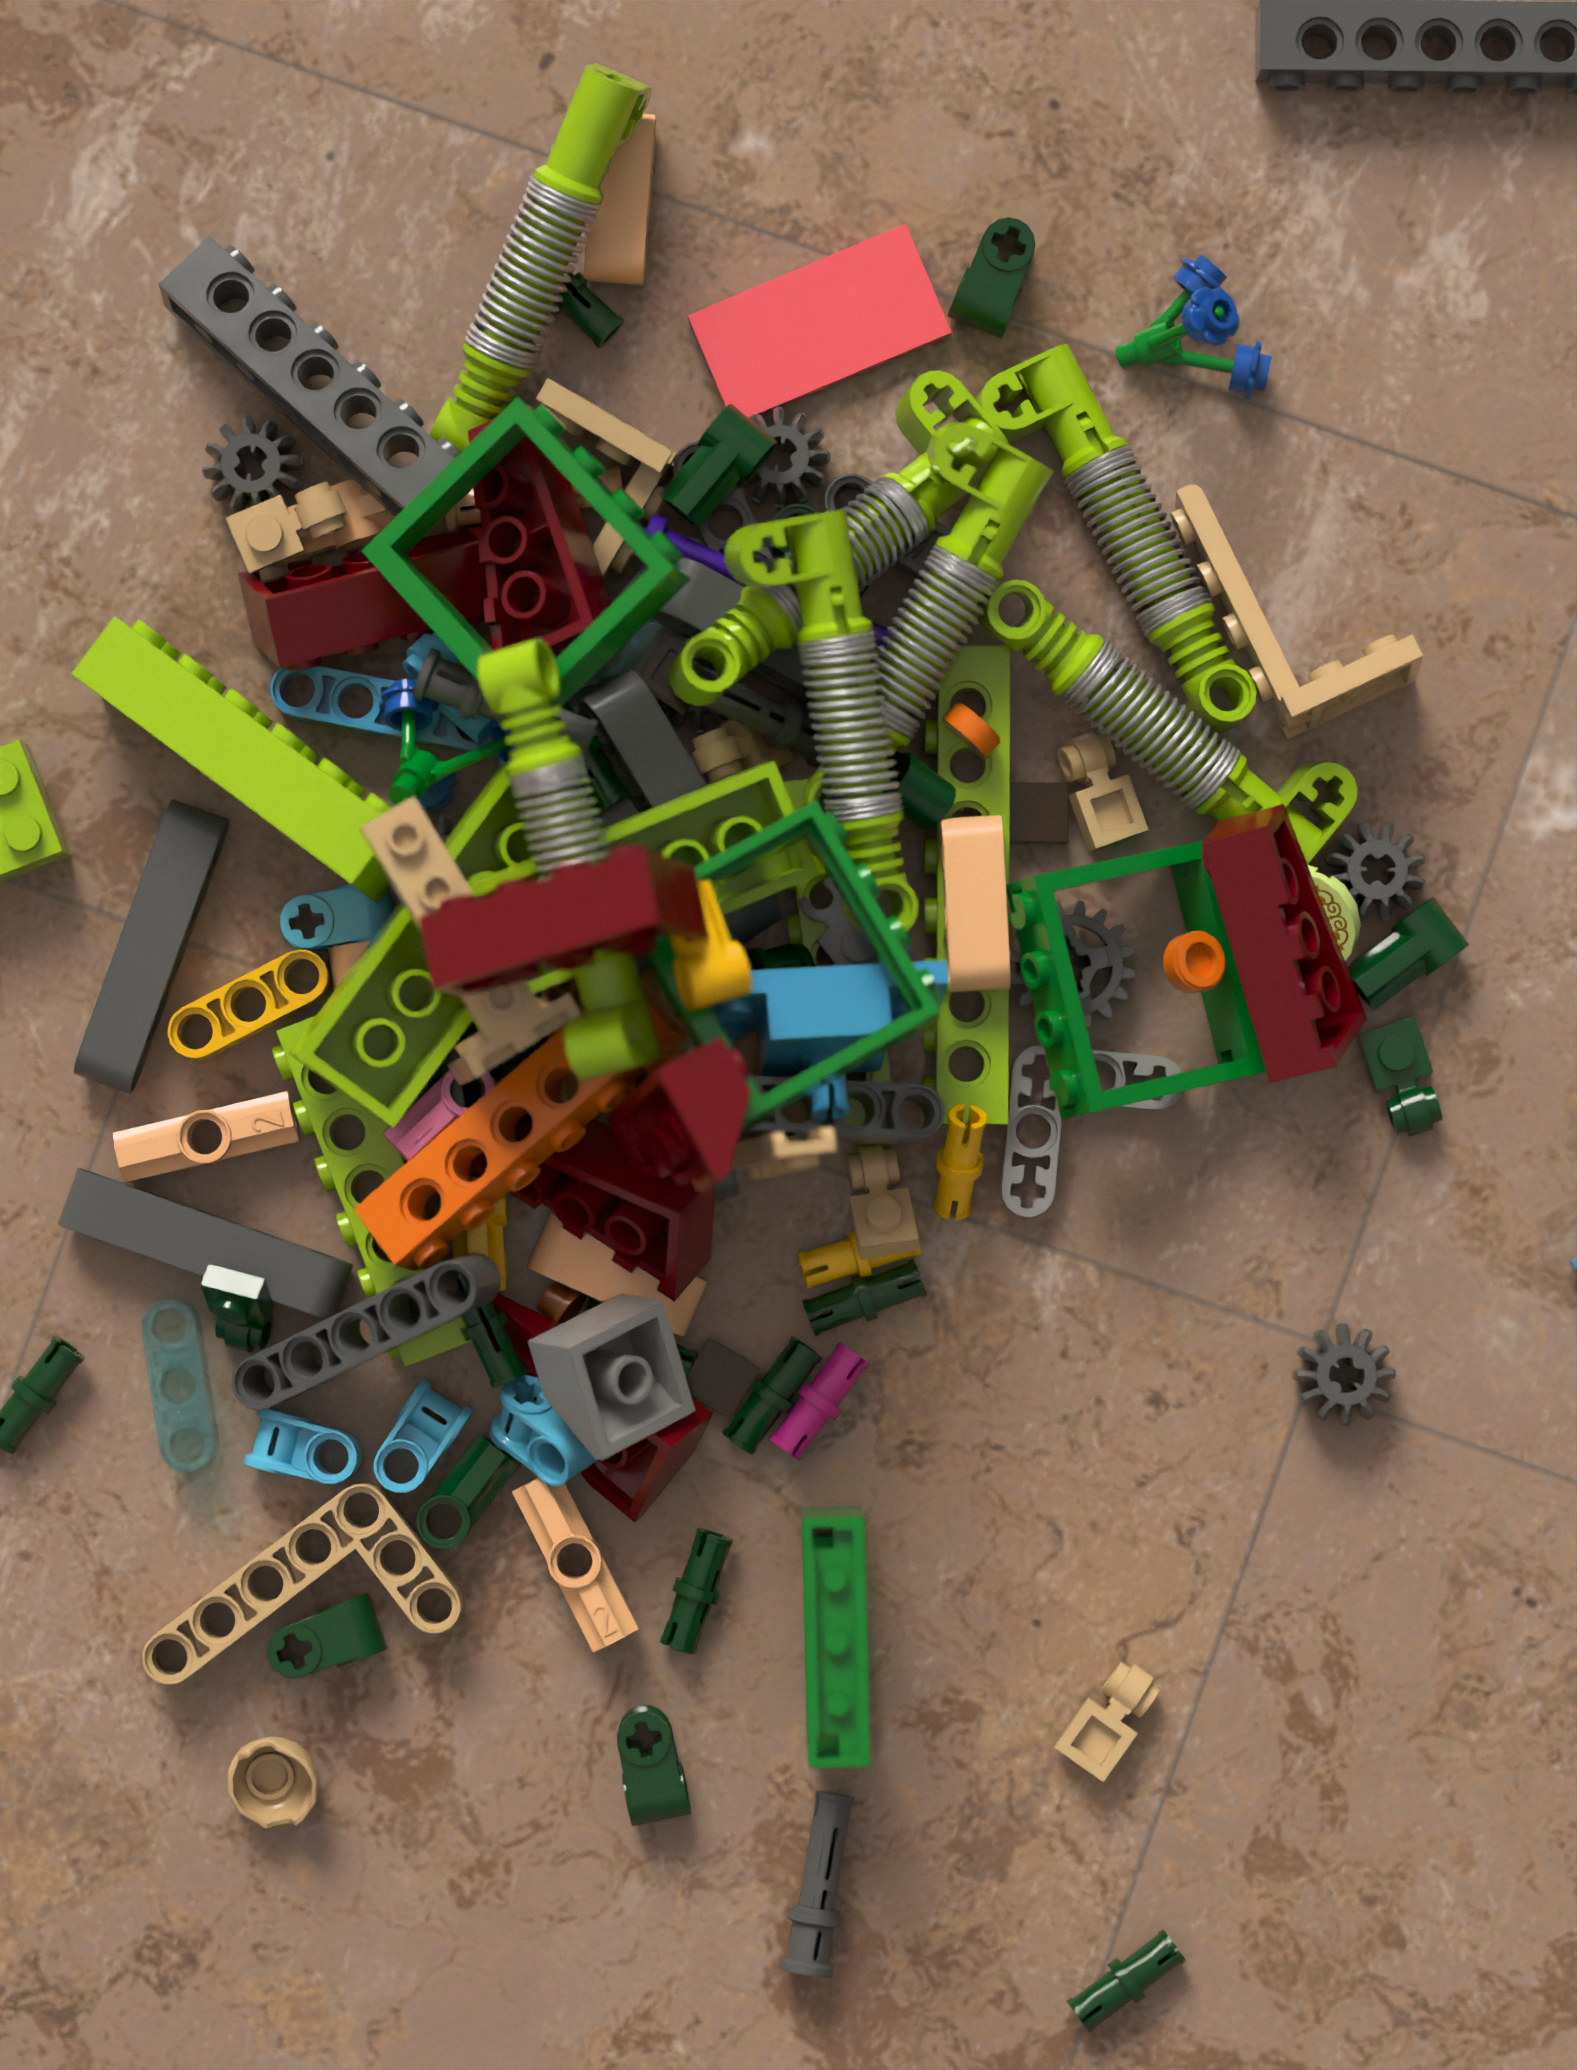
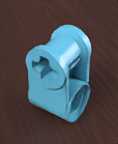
(346, 914)
(537, 1433)
(421, 1434)
(299, 1447)

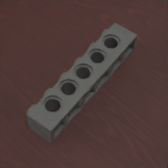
(1403, 25)
(216, 275)

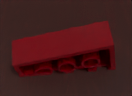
(535, 552)
(353, 606)
(562, 920)
(1282, 944)
(639, 1217)

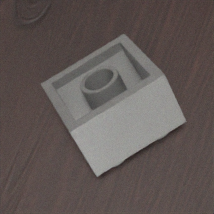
(613, 1373)

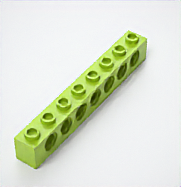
(985, 673)

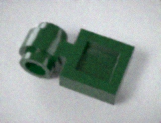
(1396, 1058)
(241, 1306)

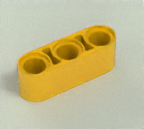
(221, 1011)

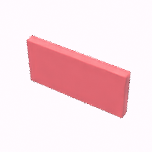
(820, 324)

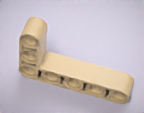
(299, 1572)

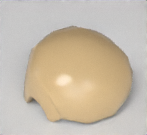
(273, 1782)

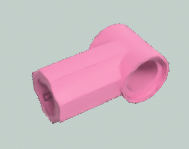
(429, 1116)

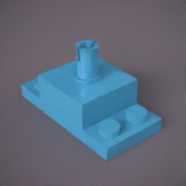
(814, 1014)

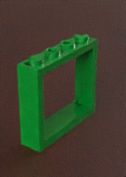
(583, 470)
(884, 936)
(1056, 1000)
(836, 1637)

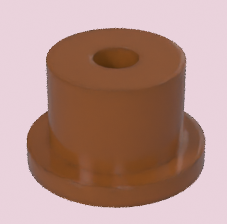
(560, 1303)

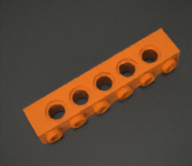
(397, 1206)

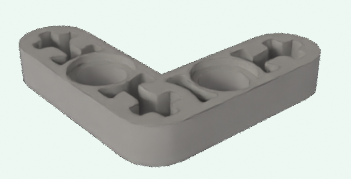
(1020, 1084)

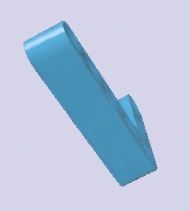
(326, 709)

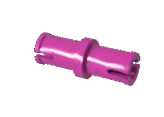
(819, 1401)

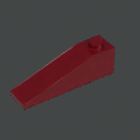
(686, 1117)
(642, 1470)

